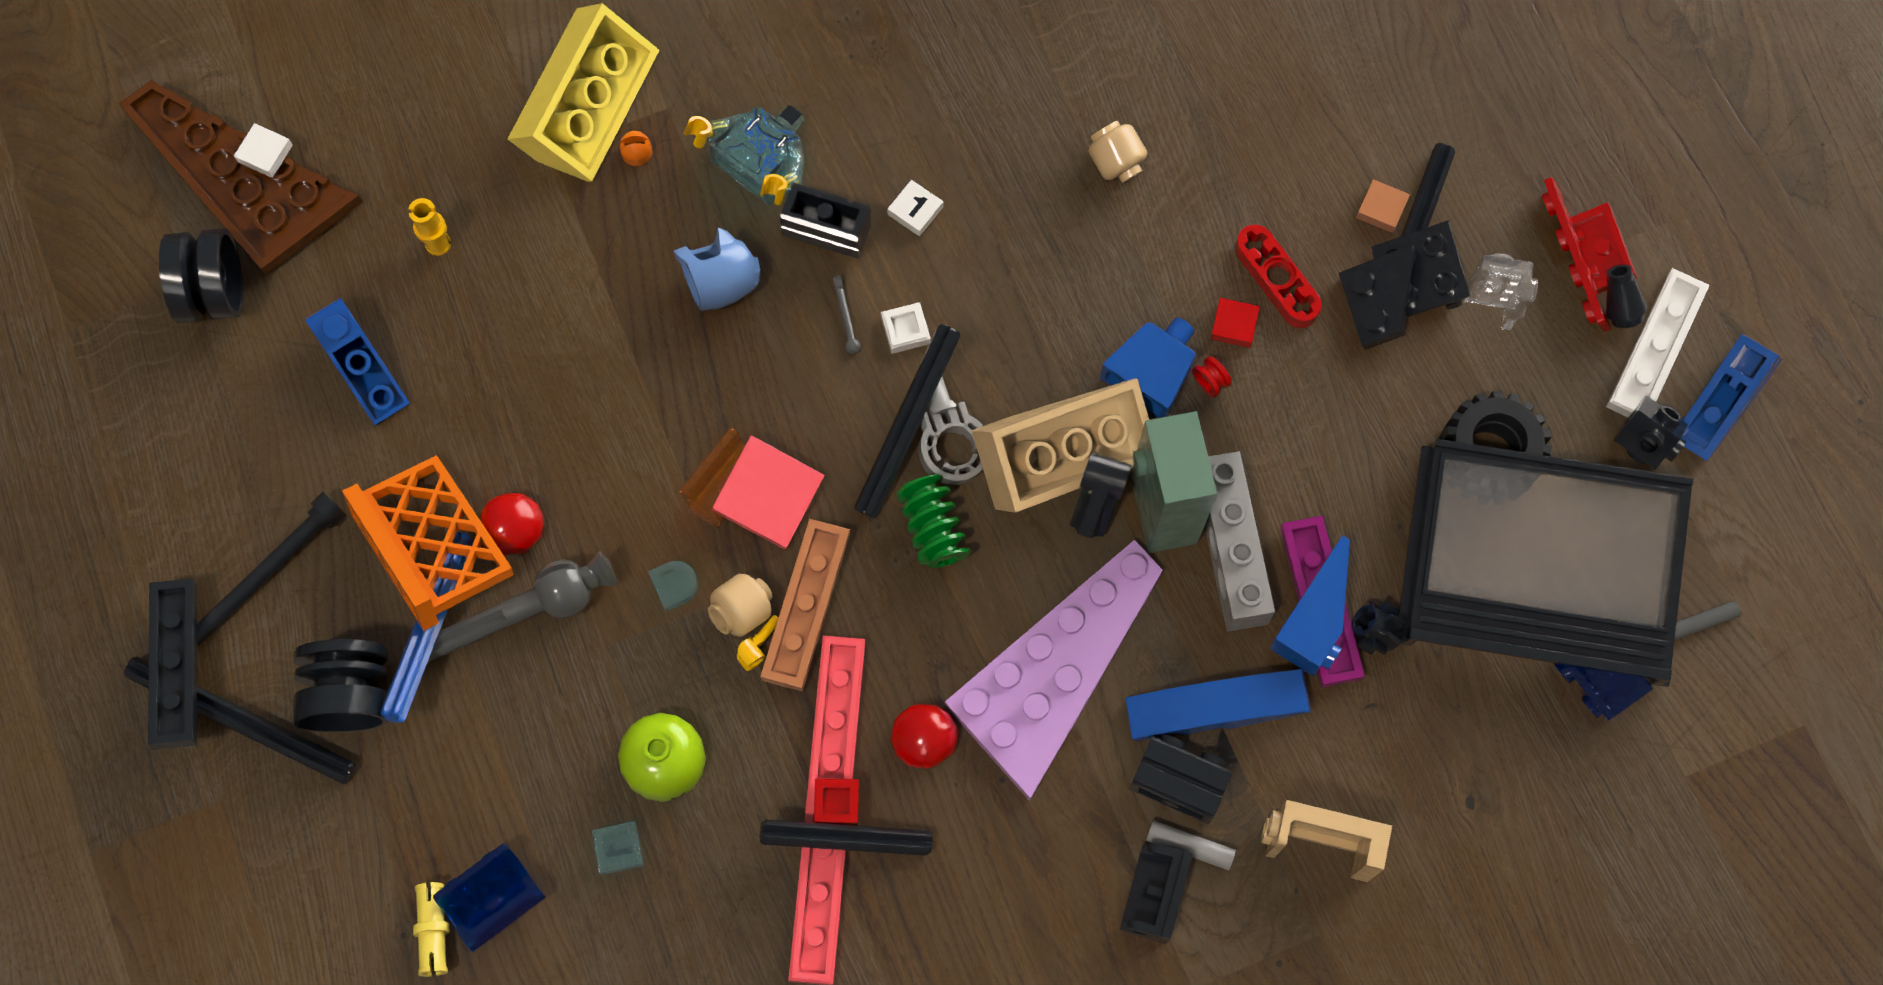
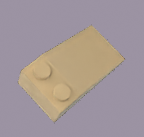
(1048, 448)

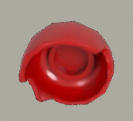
(513, 522)
(924, 736)

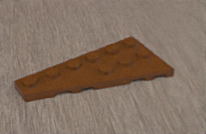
(262, 213)

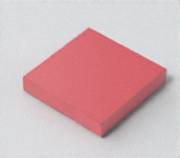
(767, 492)

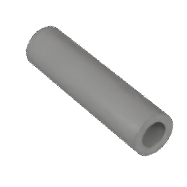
(1201, 848)

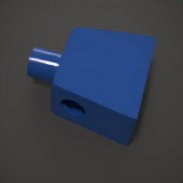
(1157, 361)

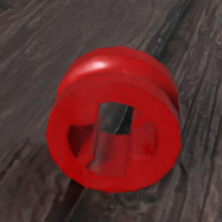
(1211, 376)

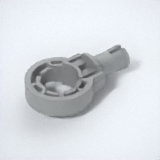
(933, 427)

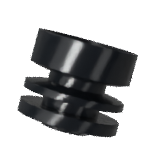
(340, 685)

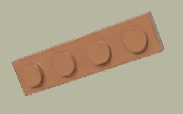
(805, 605)

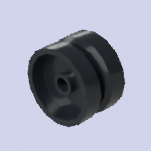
(201, 275)

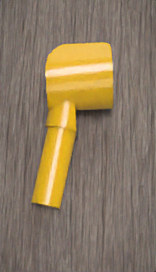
(748, 651)

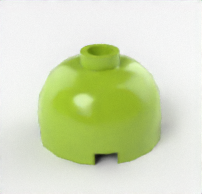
(661, 757)

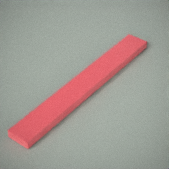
(831, 758)

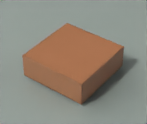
(1382, 206)

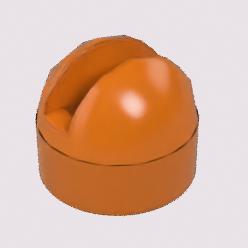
(636, 153)

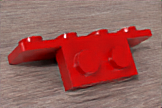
(1595, 248)

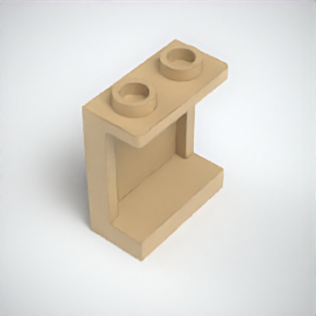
(1333, 829)

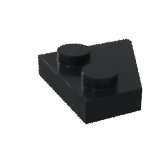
(1379, 295)

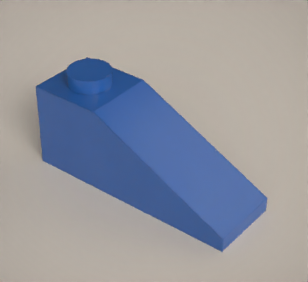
(1728, 395)
(1318, 618)

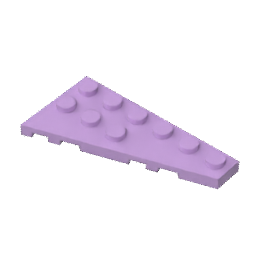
(1040, 683)

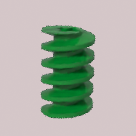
(930, 522)

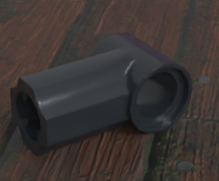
(1101, 487)

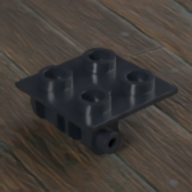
(1437, 273)

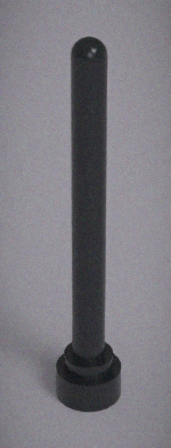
(321, 515)

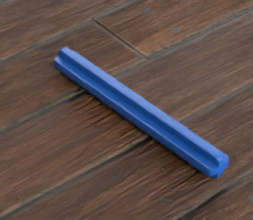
(419, 648)

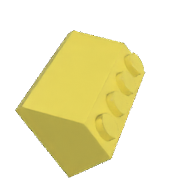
(584, 92)

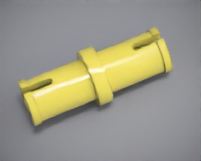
(430, 931)

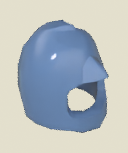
(719, 272)

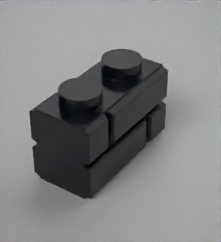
(825, 220)
(1181, 778)

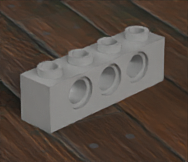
(1237, 548)

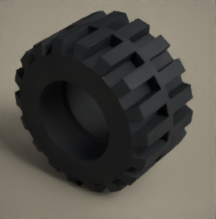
(1500, 417)

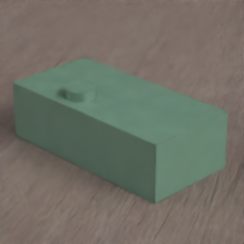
(1172, 481)

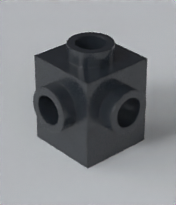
(1652, 433)

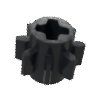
(1378, 628)

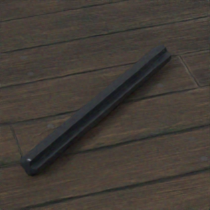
(258, 729)

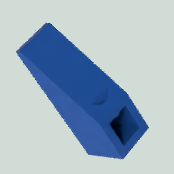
(357, 361)

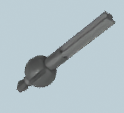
(558, 589)

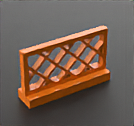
(401, 563)

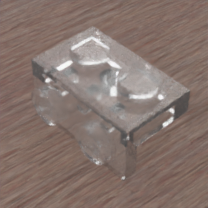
(1503, 284)

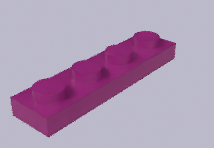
(1306, 552)

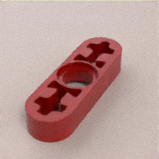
(1304, 292)

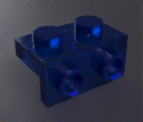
(1606, 691)
(488, 896)

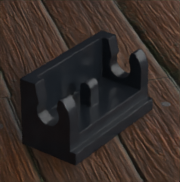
(1156, 892)

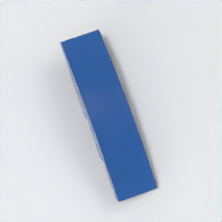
(1218, 704)

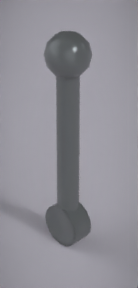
(852, 345)

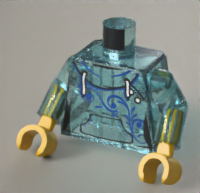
(755, 149)

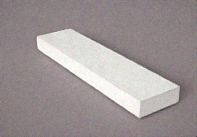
(1658, 342)

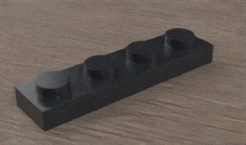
(172, 664)

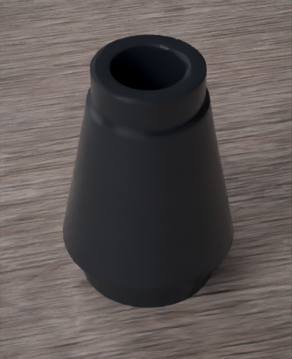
(1624, 298)

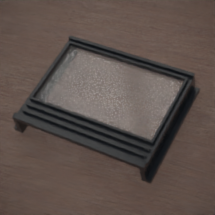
(1545, 559)

